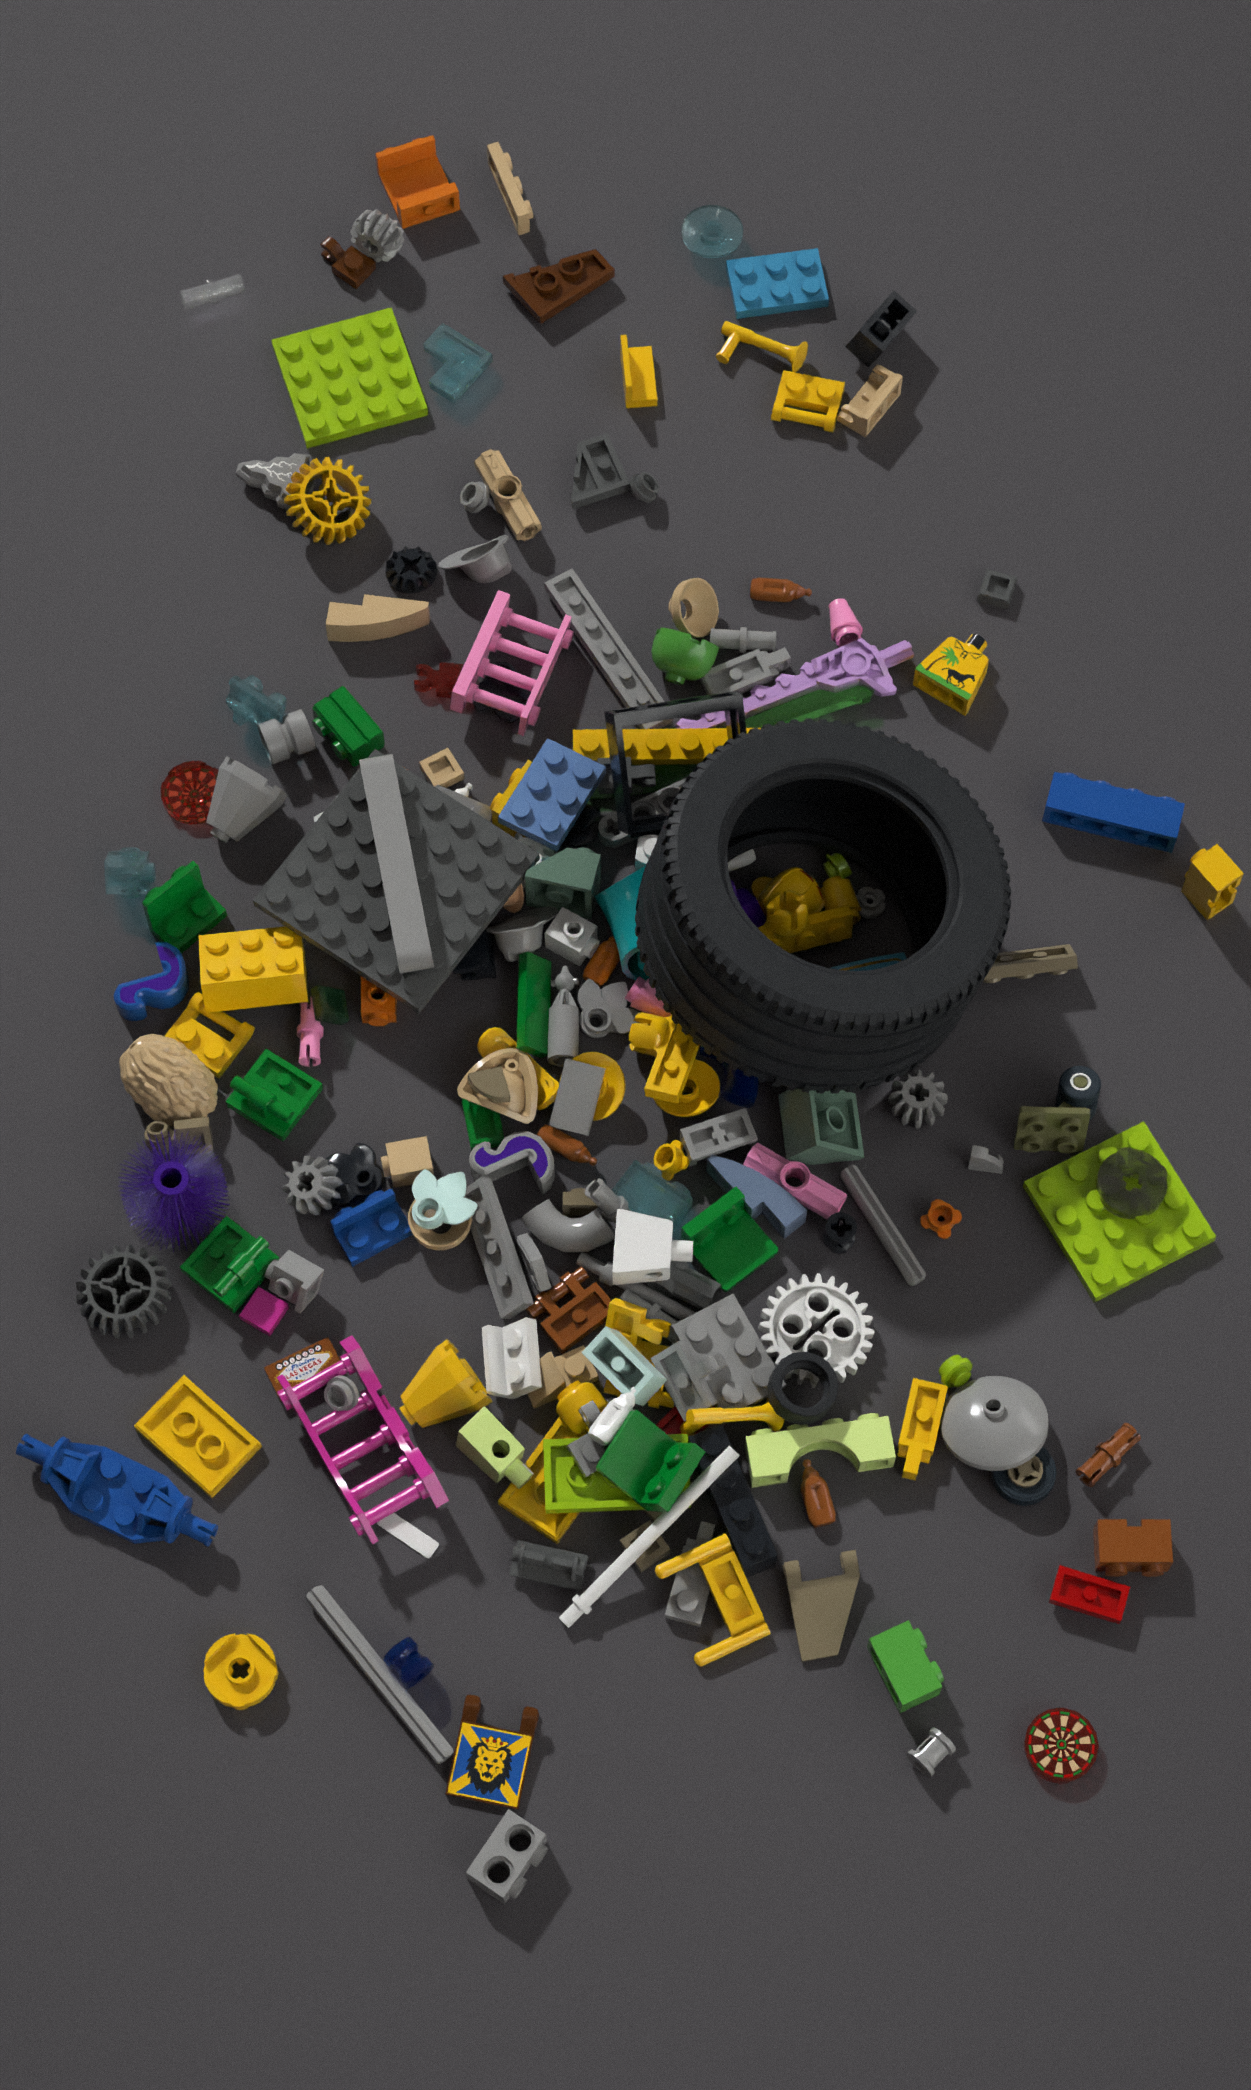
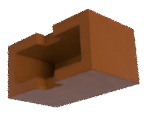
(1133, 1548)

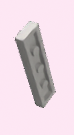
(497, 1250)

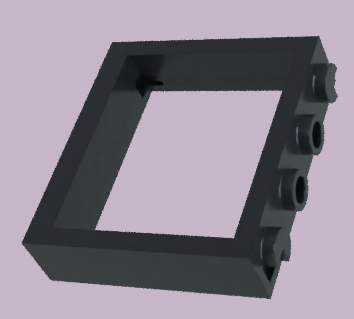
(730, 702)

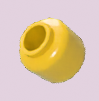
(572, 1399)

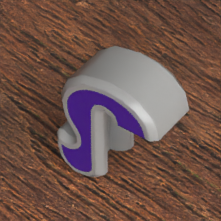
(513, 1154)

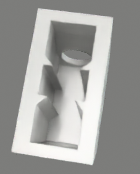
(645, 1248)

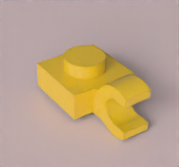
(632, 1322)

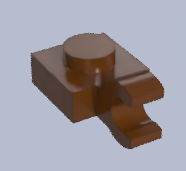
(348, 265)

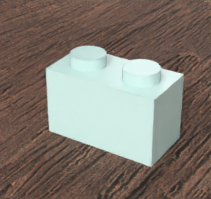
(624, 1365)

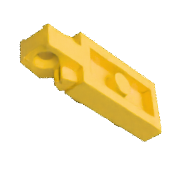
(920, 1425)

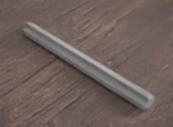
(379, 1674)

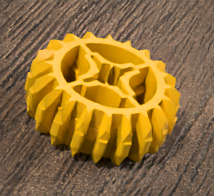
(329, 476)

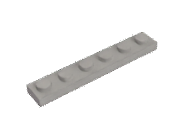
(603, 644)

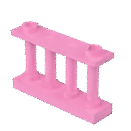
(490, 640)

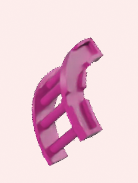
(390, 1432)

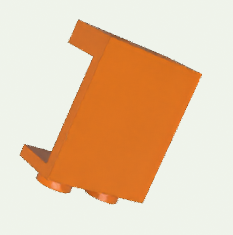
(416, 182)

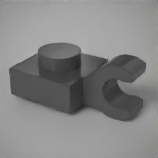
(641, 775)

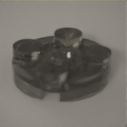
(1128, 1164)

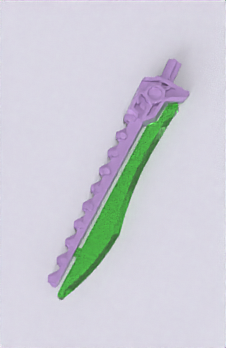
(839, 681)

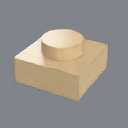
(442, 769)

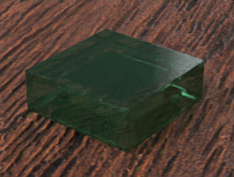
(329, 1005)

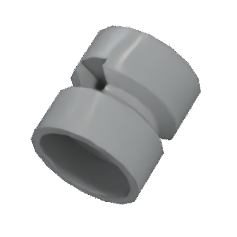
(286, 736)

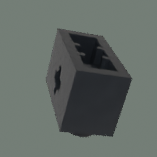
(881, 328)

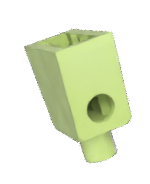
(485, 1436)

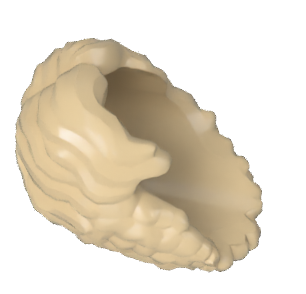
(167, 1079)

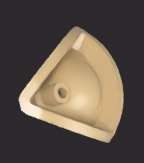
(520, 1082)

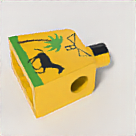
(954, 672)

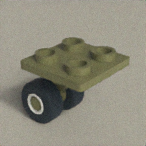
(1066, 1124)

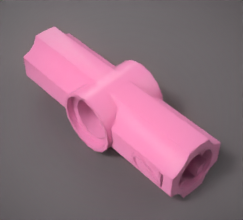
(812, 1194)

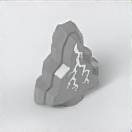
(274, 476)

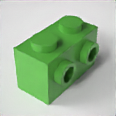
(905, 1666)

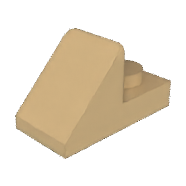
(561, 1372)

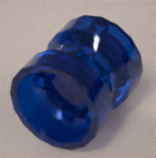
(408, 1662)

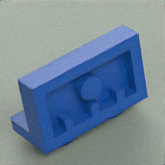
(370, 1226)

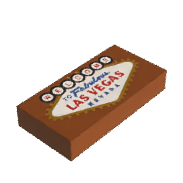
(302, 1364)

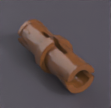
(1108, 1455)

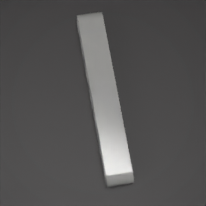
(396, 864)

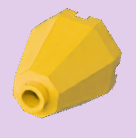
(443, 1389)

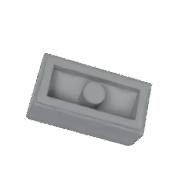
(577, 1097)

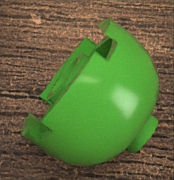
(682, 656)

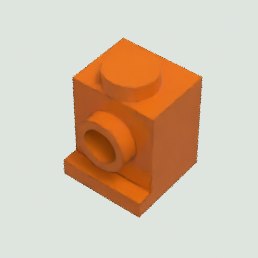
(375, 1011)

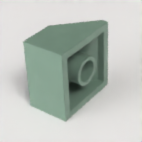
(565, 881)
(820, 1126)

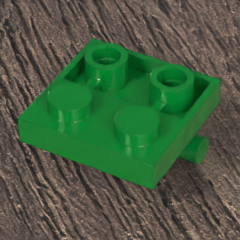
(273, 1094)
(229, 1264)

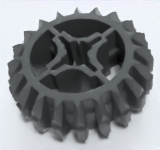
(96, 1285)

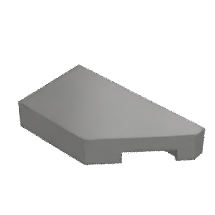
(534, 1262)

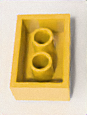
(252, 969)

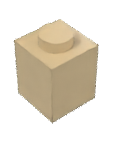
(406, 1160)

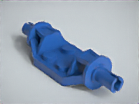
(116, 1492)

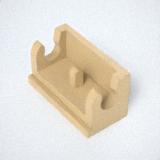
(871, 401)

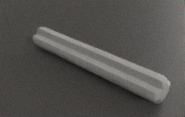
(882, 1225)

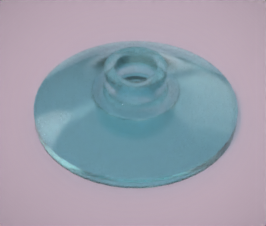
(712, 222)

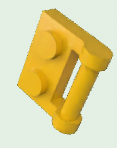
(811, 394)
(207, 1045)

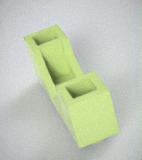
(862, 1441)

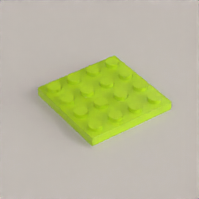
(349, 377)
(1107, 1248)

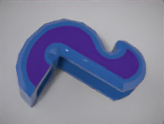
(158, 990)

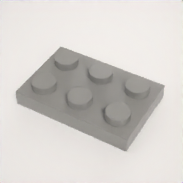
(727, 1330)

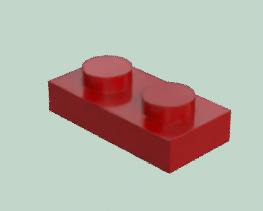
(1089, 1594)

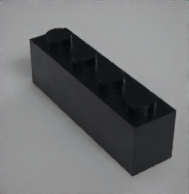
(735, 1506)

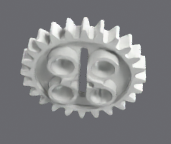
(793, 1308)

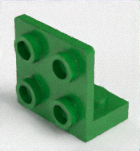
(182, 908)
(728, 1241)
(648, 1463)

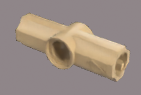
(514, 508)

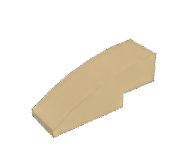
(375, 619)

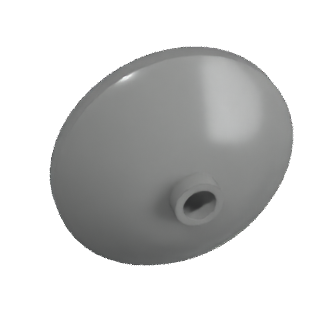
(998, 1437)

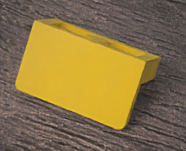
(638, 375)

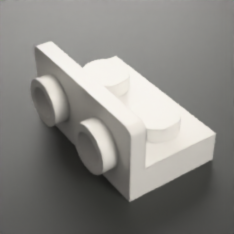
(512, 1359)

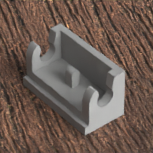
(717, 1135)

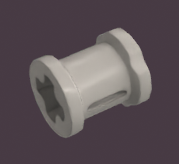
(931, 1752)

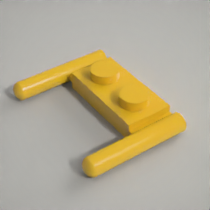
(730, 1594)

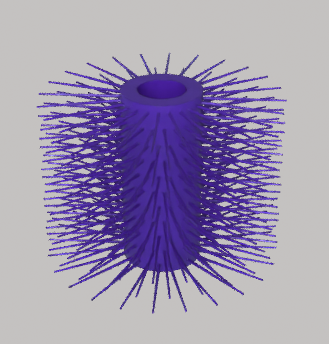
(173, 1191)

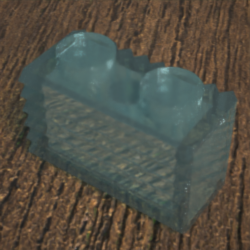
(652, 1194)

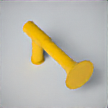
(794, 354)
(700, 1417)

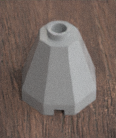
(241, 801)

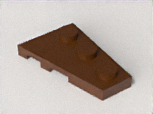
(557, 286)

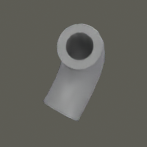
(568, 1233)

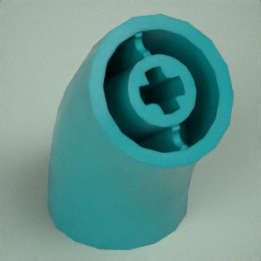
(619, 909)

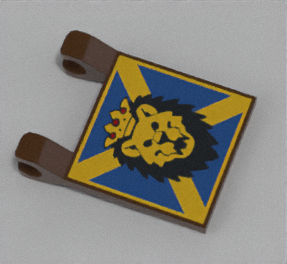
(491, 1760)

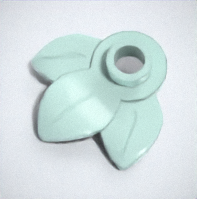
(442, 1195)

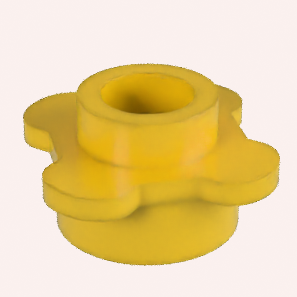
(670, 1159)

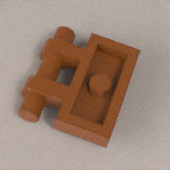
(577, 1317)

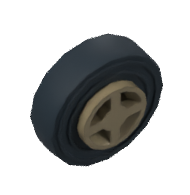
(1029, 1491)

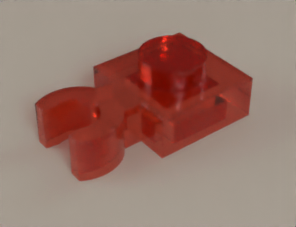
(441, 679)

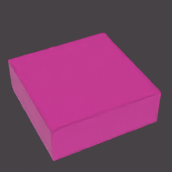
(264, 1311)

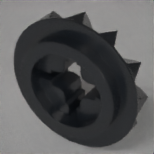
(410, 581)

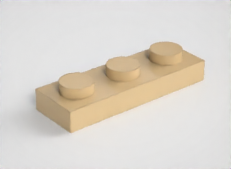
(509, 188)

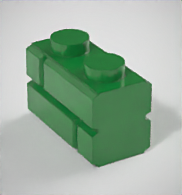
(347, 726)

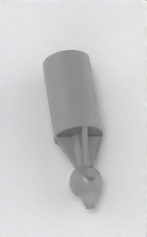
(563, 1021)

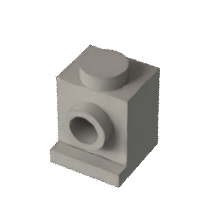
(294, 1279)

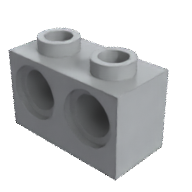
(499, 1853)

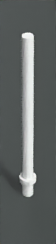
(582, 1603)

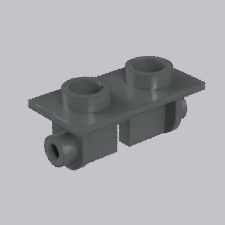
(548, 1565)

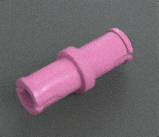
(310, 1033)

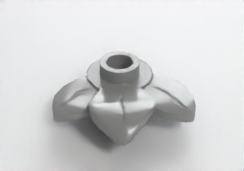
(606, 1005)

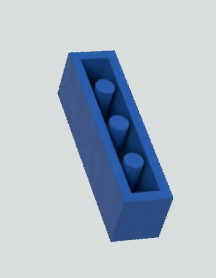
(1113, 811)

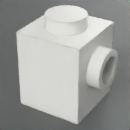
(572, 937)

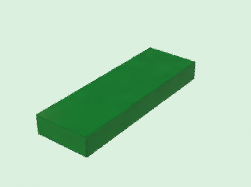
(533, 1004)

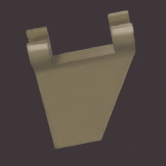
(821, 1607)

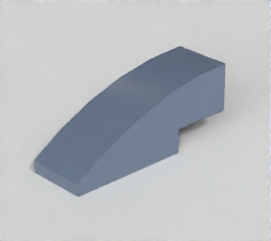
(760, 1193)

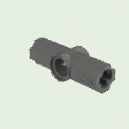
(688, 1286)

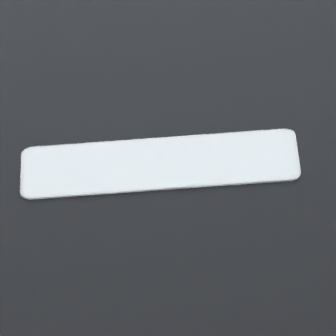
(409, 1535)

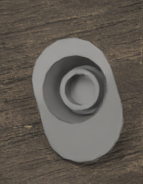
(481, 562)
(522, 932)

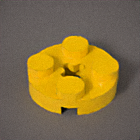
(242, 1649)

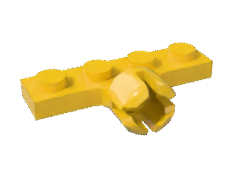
(796, 930)
(672, 1050)

